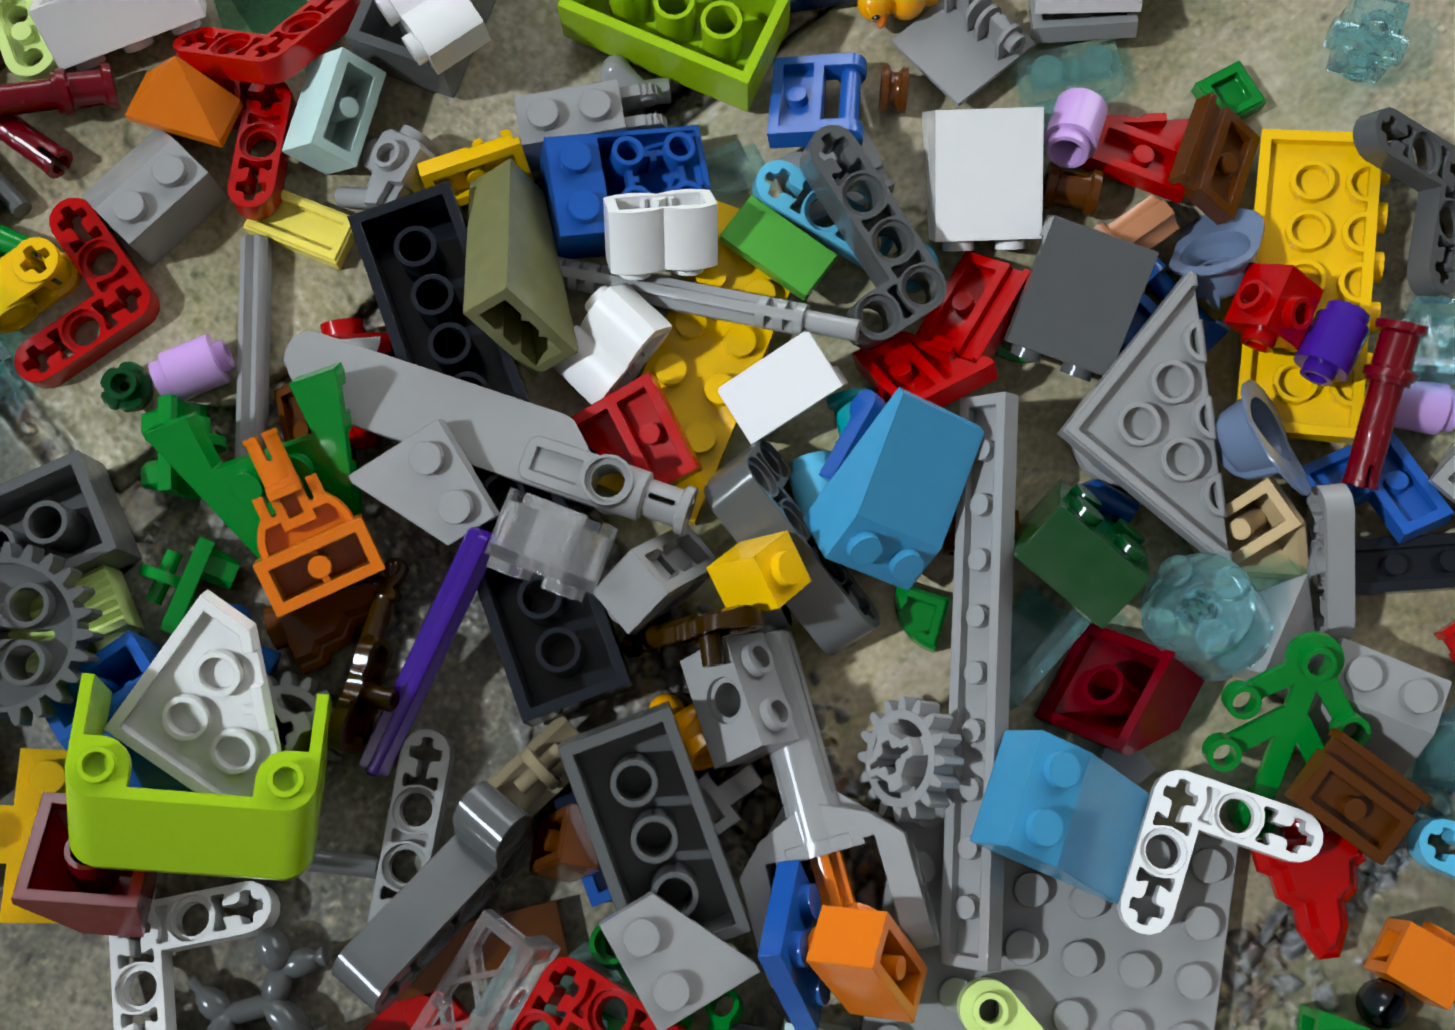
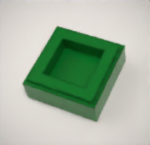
(1233, 89)

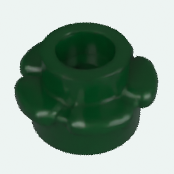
(138, 394)

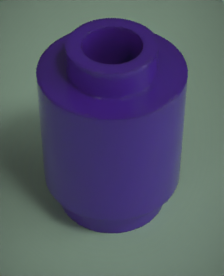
(1333, 343)

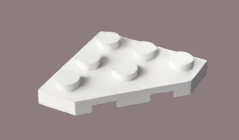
(204, 703)

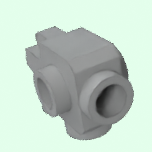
(393, 168)

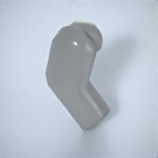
(618, 68)

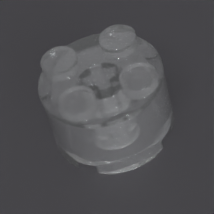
(550, 542)

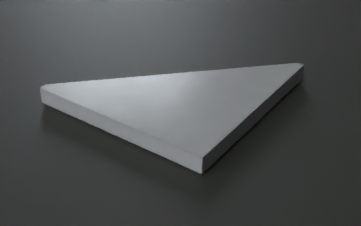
(1156, 424)

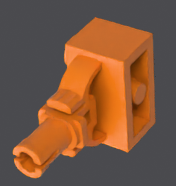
(309, 542)

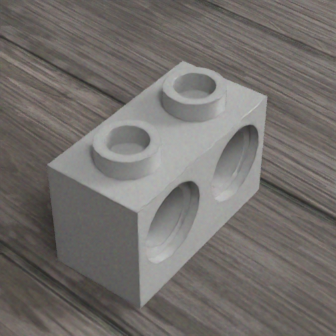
(654, 578)

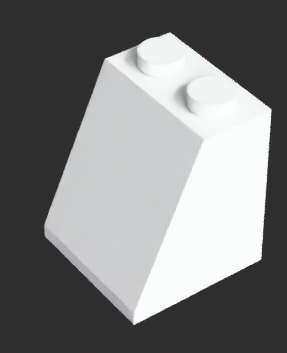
(984, 176)

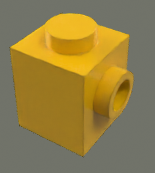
(760, 572)

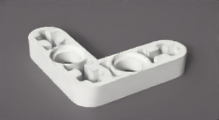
(1204, 818)
(169, 937)

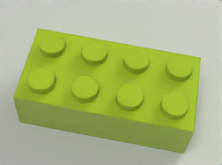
(701, 44)

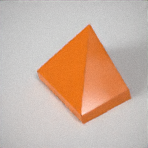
(184, 103)

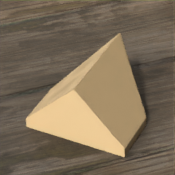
(1266, 533)

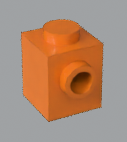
(1416, 960)

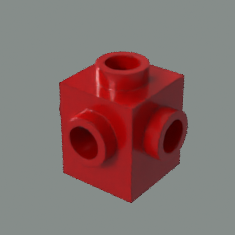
(1273, 306)

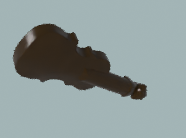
(694, 630)
(363, 693)

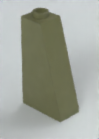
(515, 271)

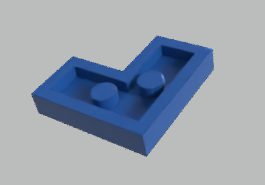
(1404, 499)
(784, 946)

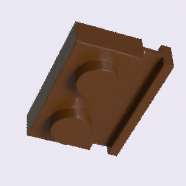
(1214, 159)
(1357, 796)

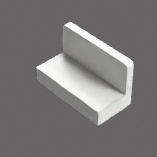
(781, 387)

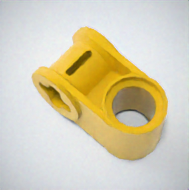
(28, 282)

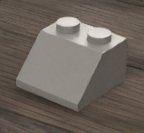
(155, 196)
(1393, 697)

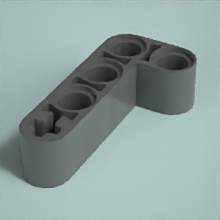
(862, 229)
(751, 504)
(440, 900)

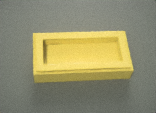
(307, 229)

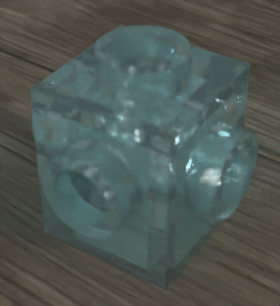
(1367, 39)

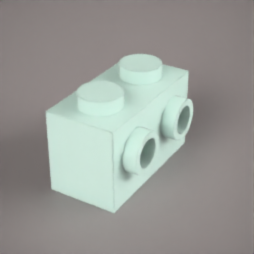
(334, 111)

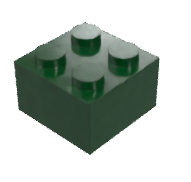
(1083, 552)

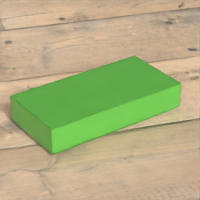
(778, 248)

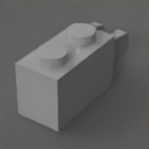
(583, 111)

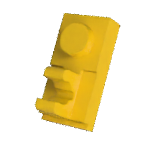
(468, 164)

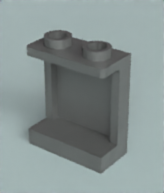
(1079, 298)

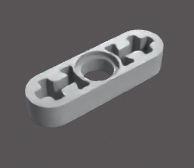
(1332, 559)

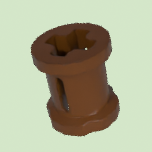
(1072, 189)

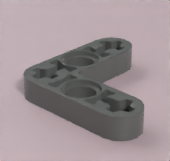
(1431, 250)

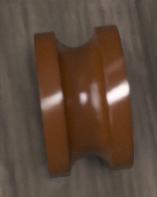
(893, 89)

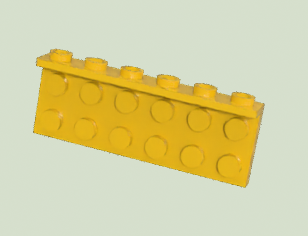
(1324, 220)

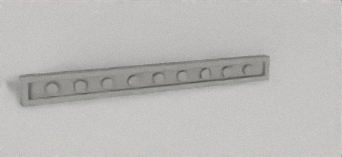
(979, 682)

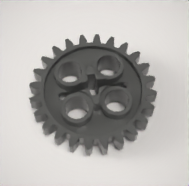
(22, 578)

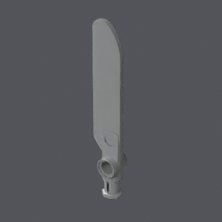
(490, 427)

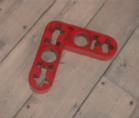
(271, 56)
(253, 126)
(109, 295)
(586, 1006)

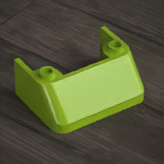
(184, 830)

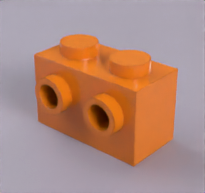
(867, 962)

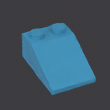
(896, 491)
(1061, 812)

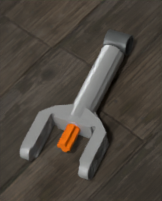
(823, 822)

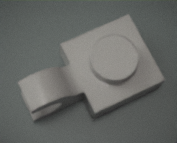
(722, 795)

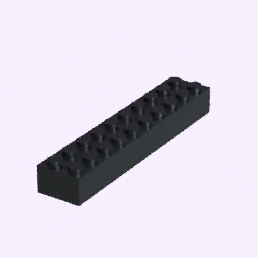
(551, 647)

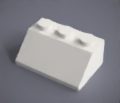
(85, 30)

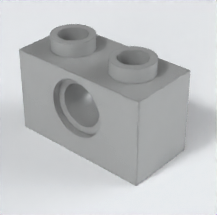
(740, 702)

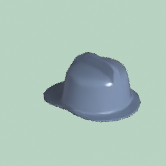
(1218, 254)
(1254, 440)

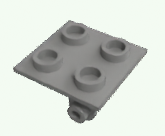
(963, 45)

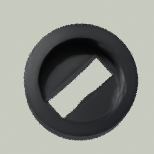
(1375, 997)

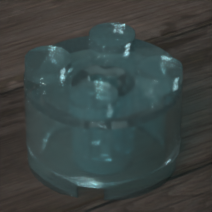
(1207, 615)

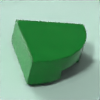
(920, 615)

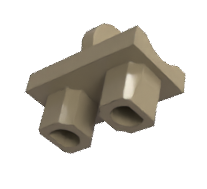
(537, 770)

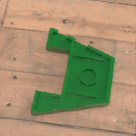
(234, 484)

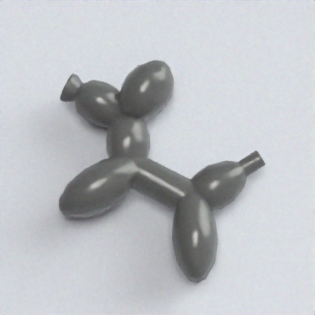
(283, 965)

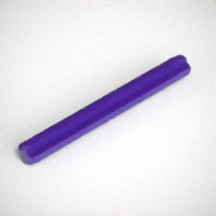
(428, 652)

